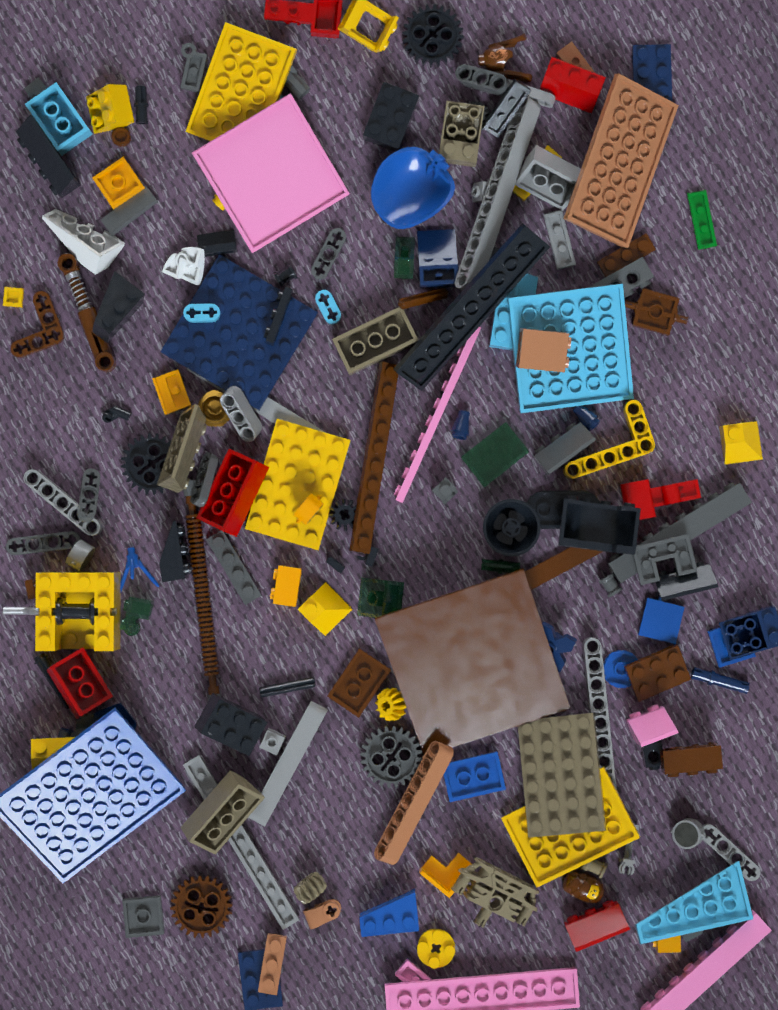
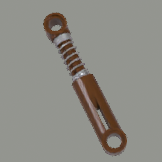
(86, 313)

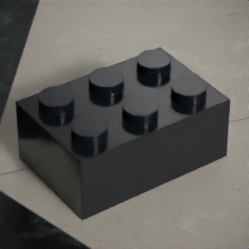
(391, 117)
(230, 724)

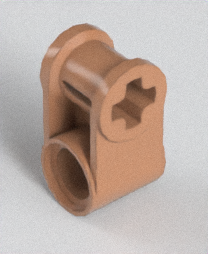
(319, 914)

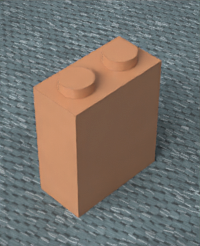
(543, 350)

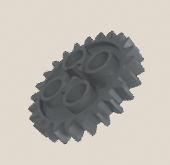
(405, 766)

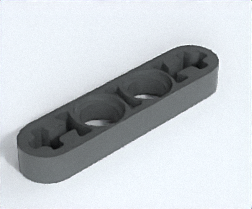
(43, 543)

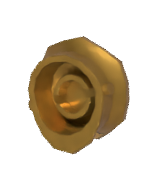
(213, 409)

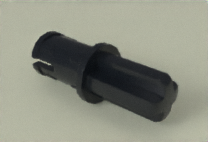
(141, 104)

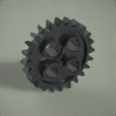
(420, 23)
(141, 449)

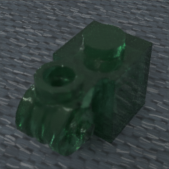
(135, 609)

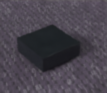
(335, 564)

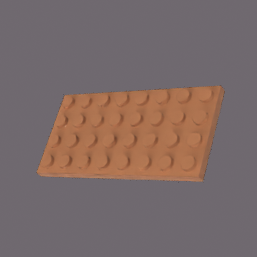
(621, 161)

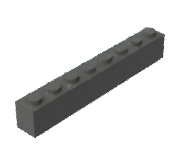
(694, 523)

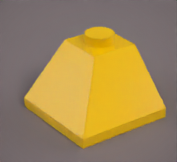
(740, 442)
(324, 609)

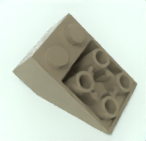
(461, 133)

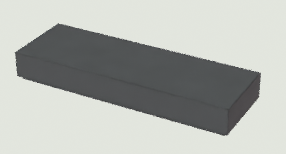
(129, 211)

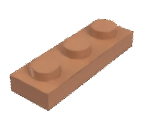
(272, 964)

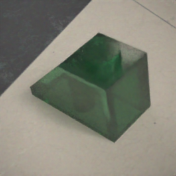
(404, 257)

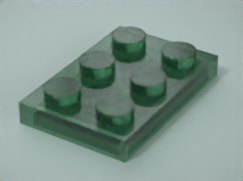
(495, 454)

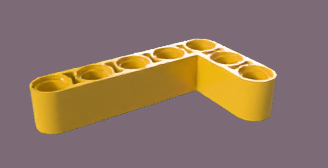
(616, 451)

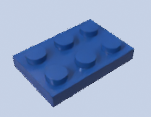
(474, 776)

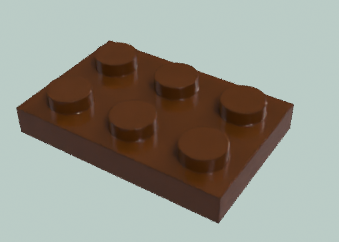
(657, 672)
(359, 682)

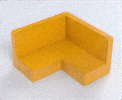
(442, 876)

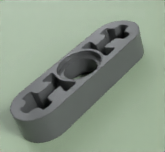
(339, 243)
(204, 479)
(94, 488)

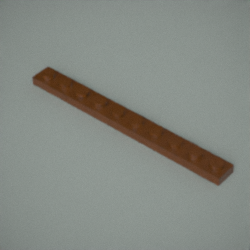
(374, 458)

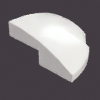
(186, 265)

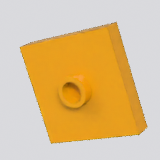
(118, 182)

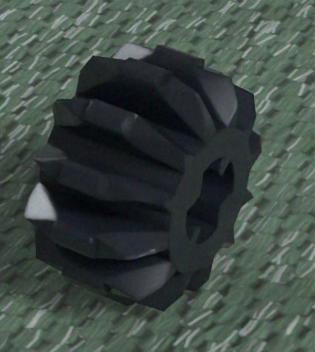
(338, 516)

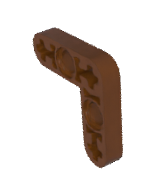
(48, 329)

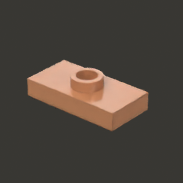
(572, 55)

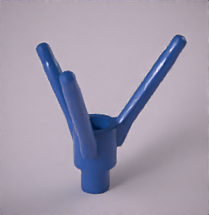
(133, 562)

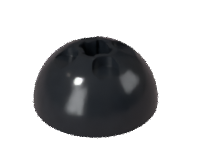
(522, 524)

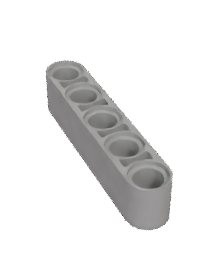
(55, 497)

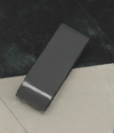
(475, 76)

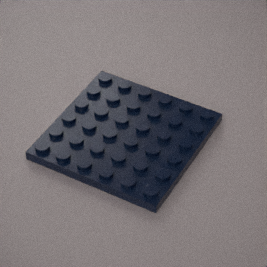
(235, 346)

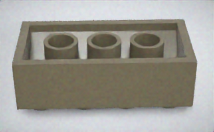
(222, 812)

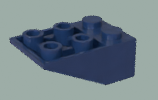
(437, 258)
(750, 632)

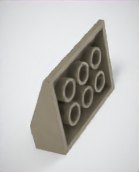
(182, 449)

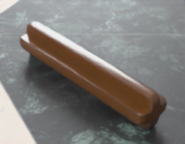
(423, 298)

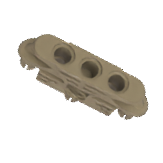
(493, 880)

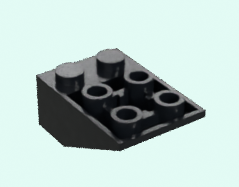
(173, 559)

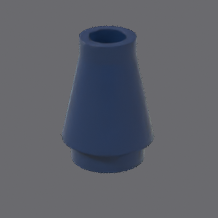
(586, 417)
(461, 426)

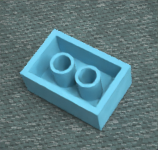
(58, 119)

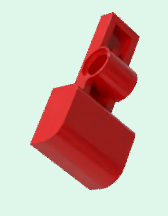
(322, 15)
(648, 498)

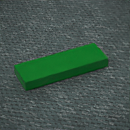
(701, 219)

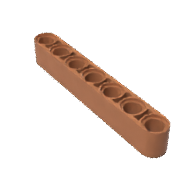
(413, 803)

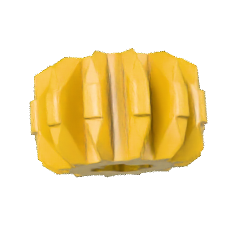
(391, 704)

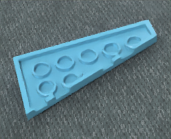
(710, 905)

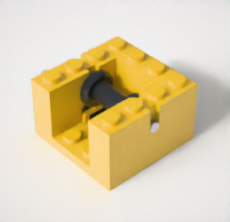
(86, 620)

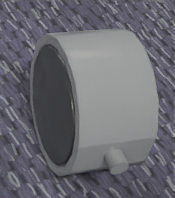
(80, 555)
(688, 833)

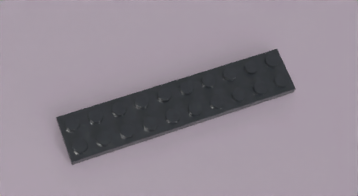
(472, 307)

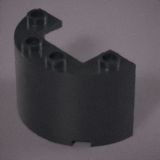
(599, 525)

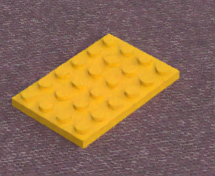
(240, 81)
(298, 464)
(558, 854)

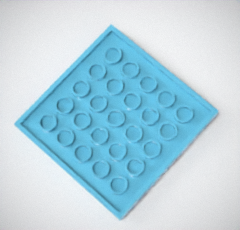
(598, 350)

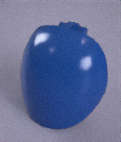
(411, 187)

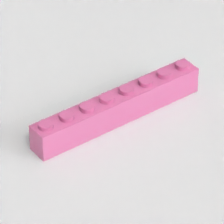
(710, 965)

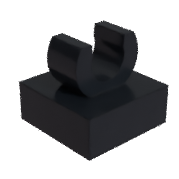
(370, 558)

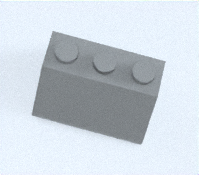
(548, 177)

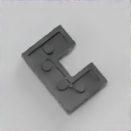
(676, 547)

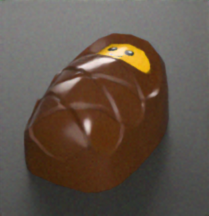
(583, 886)

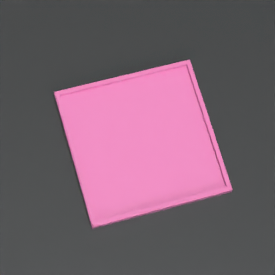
(270, 173)

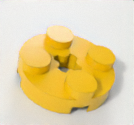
(435, 959)

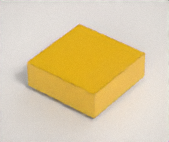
(13, 297)

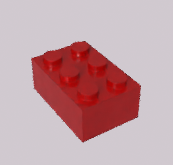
(79, 682)

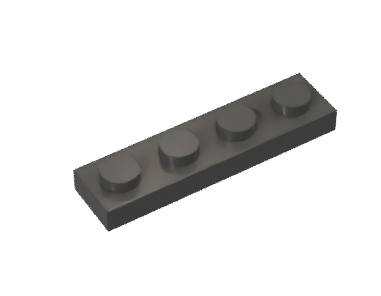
(233, 567)

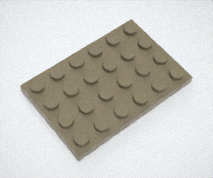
(561, 775)

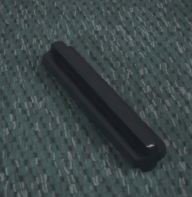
(286, 687)

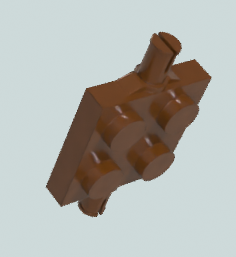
(655, 312)

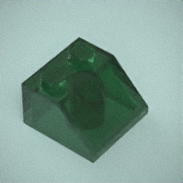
(379, 597)

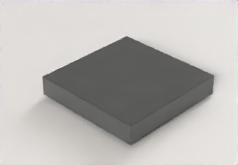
(143, 916)

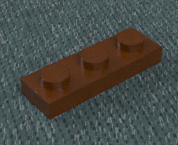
(624, 256)

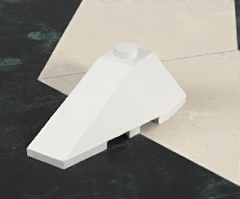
(89, 247)

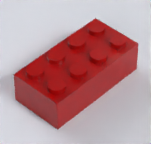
(233, 492)

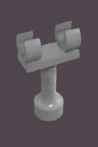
(627, 860)

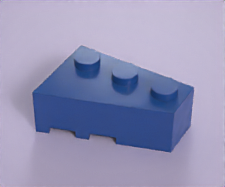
(391, 917)

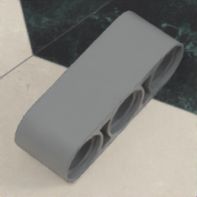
(244, 422)

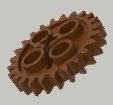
(198, 923)

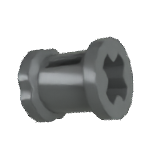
(610, 585)

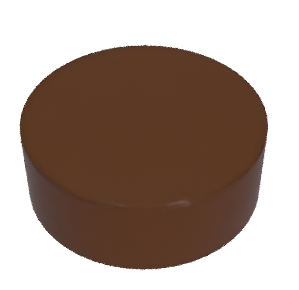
(121, 137)

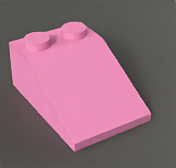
(651, 725)

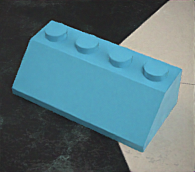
(501, 329)

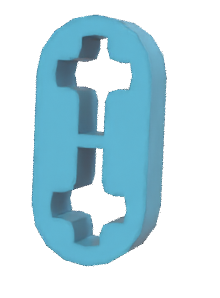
(332, 304)
(201, 318)

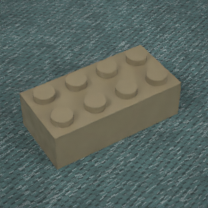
(375, 340)

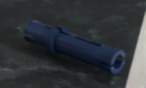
(711, 677)

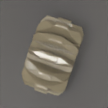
(310, 888)

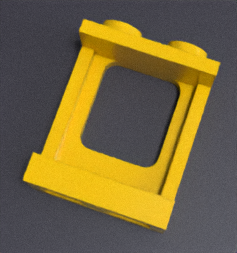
(353, 16)

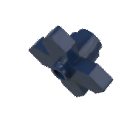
(558, 644)

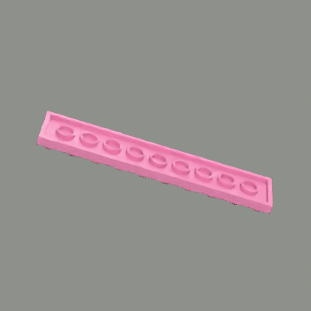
(505, 991)

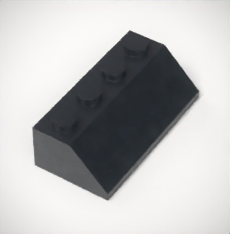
(47, 158)

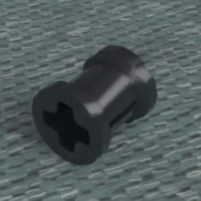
(285, 275)

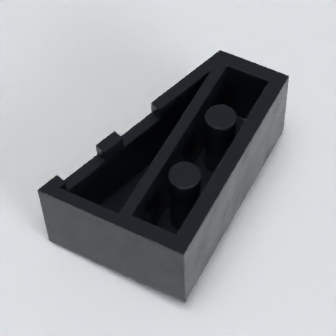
(117, 307)

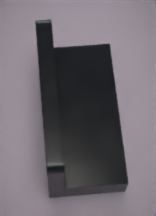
(217, 243)

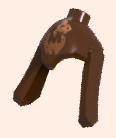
(497, 55)

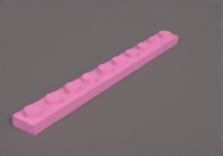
(433, 421)

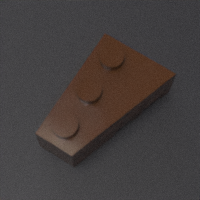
(691, 759)

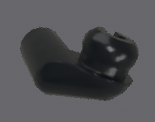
(114, 413)

